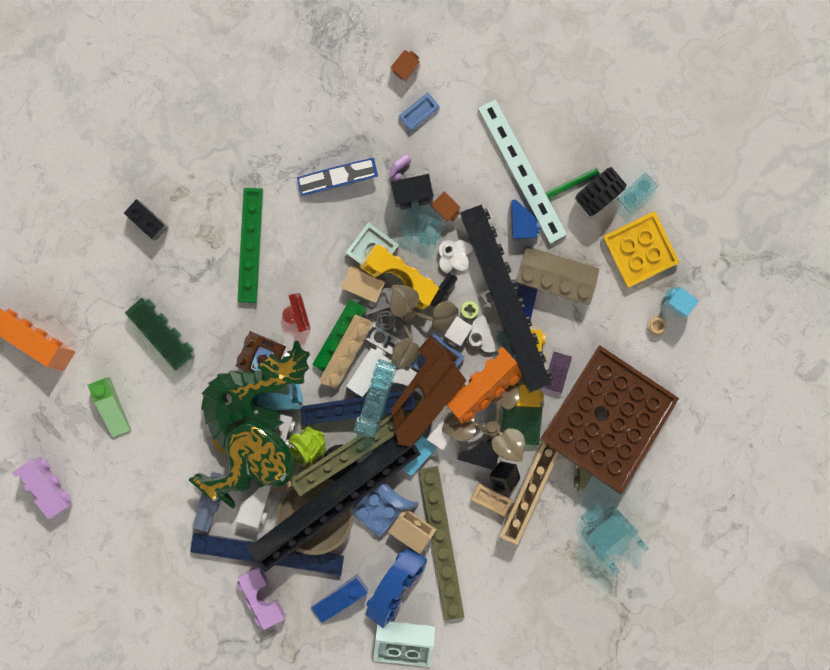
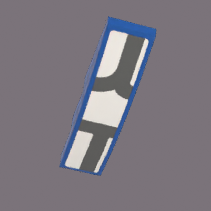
(337, 176)

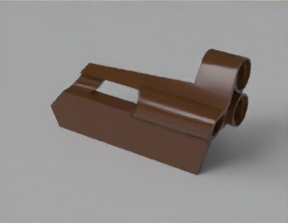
(439, 383)

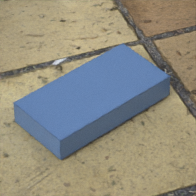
(419, 111)

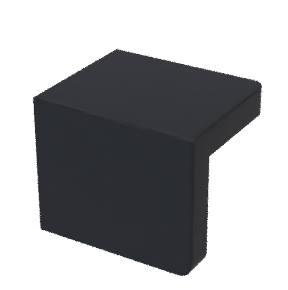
(504, 477)

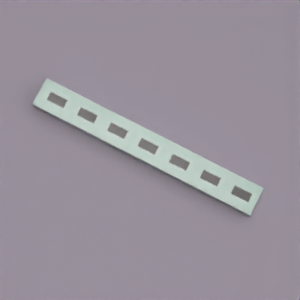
(522, 171)

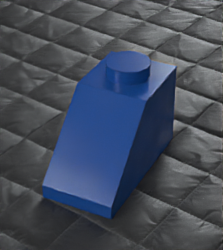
(523, 222)

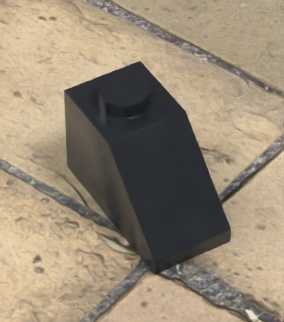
(480, 455)

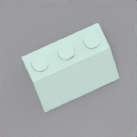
(404, 644)

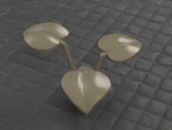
(401, 305)
(507, 444)

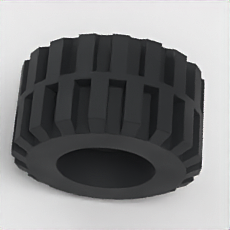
(600, 191)

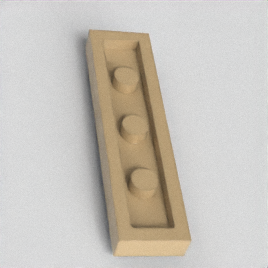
(346, 351)

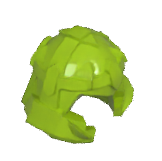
(308, 446)

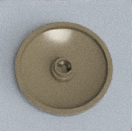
(330, 536)

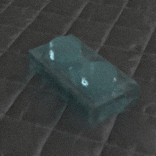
(637, 192)

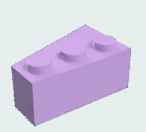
(44, 486)

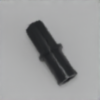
(443, 289)

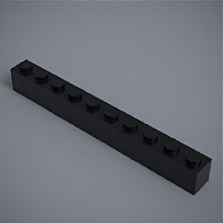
(505, 298)
(331, 503)

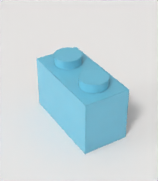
(680, 301)

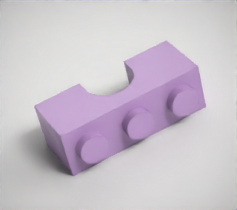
(266, 613)

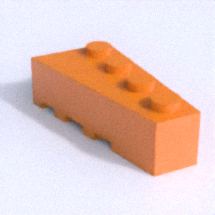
(34, 341)
(485, 386)

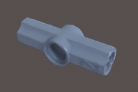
(206, 510)

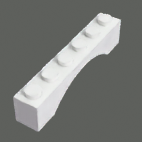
(253, 509)

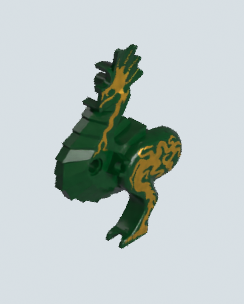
(249, 429)

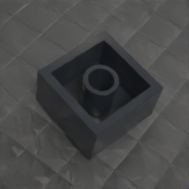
(412, 191)

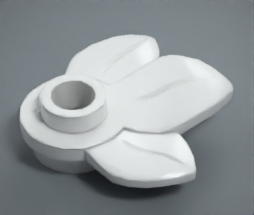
(456, 257)
(486, 334)

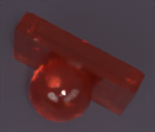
(296, 313)

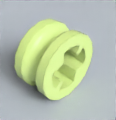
(474, 306)

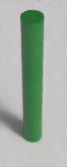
(572, 183)

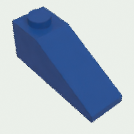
(340, 598)

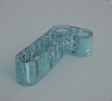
(376, 399)

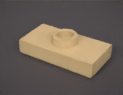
(491, 499)

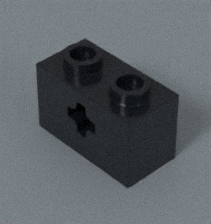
(145, 219)

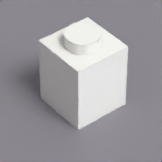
(457, 332)

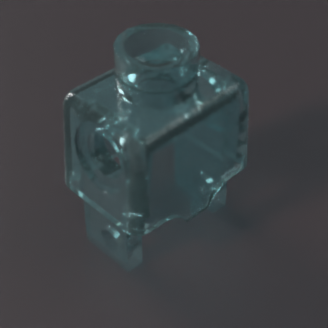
(609, 533)

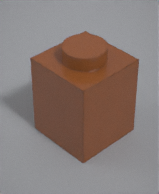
(405, 65)
(446, 207)

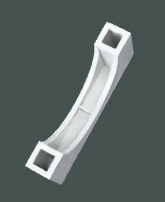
(361, 380)

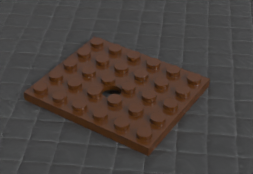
(635, 413)

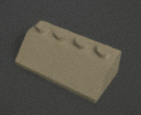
(557, 275)

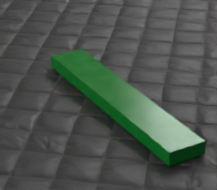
(250, 245)

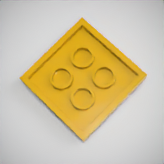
(641, 249)

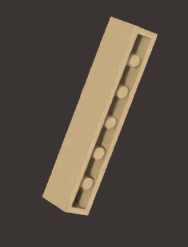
(528, 493)

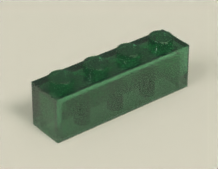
(159, 333)

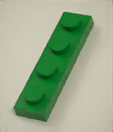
(337, 333)

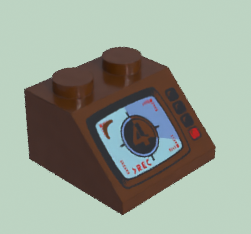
(256, 350)

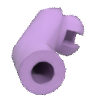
(397, 166)

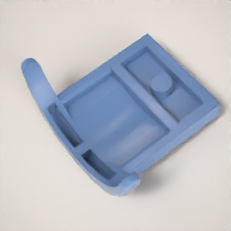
(381, 508)

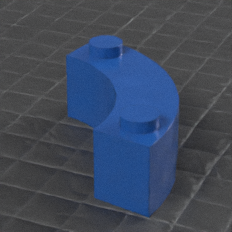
(402, 574)

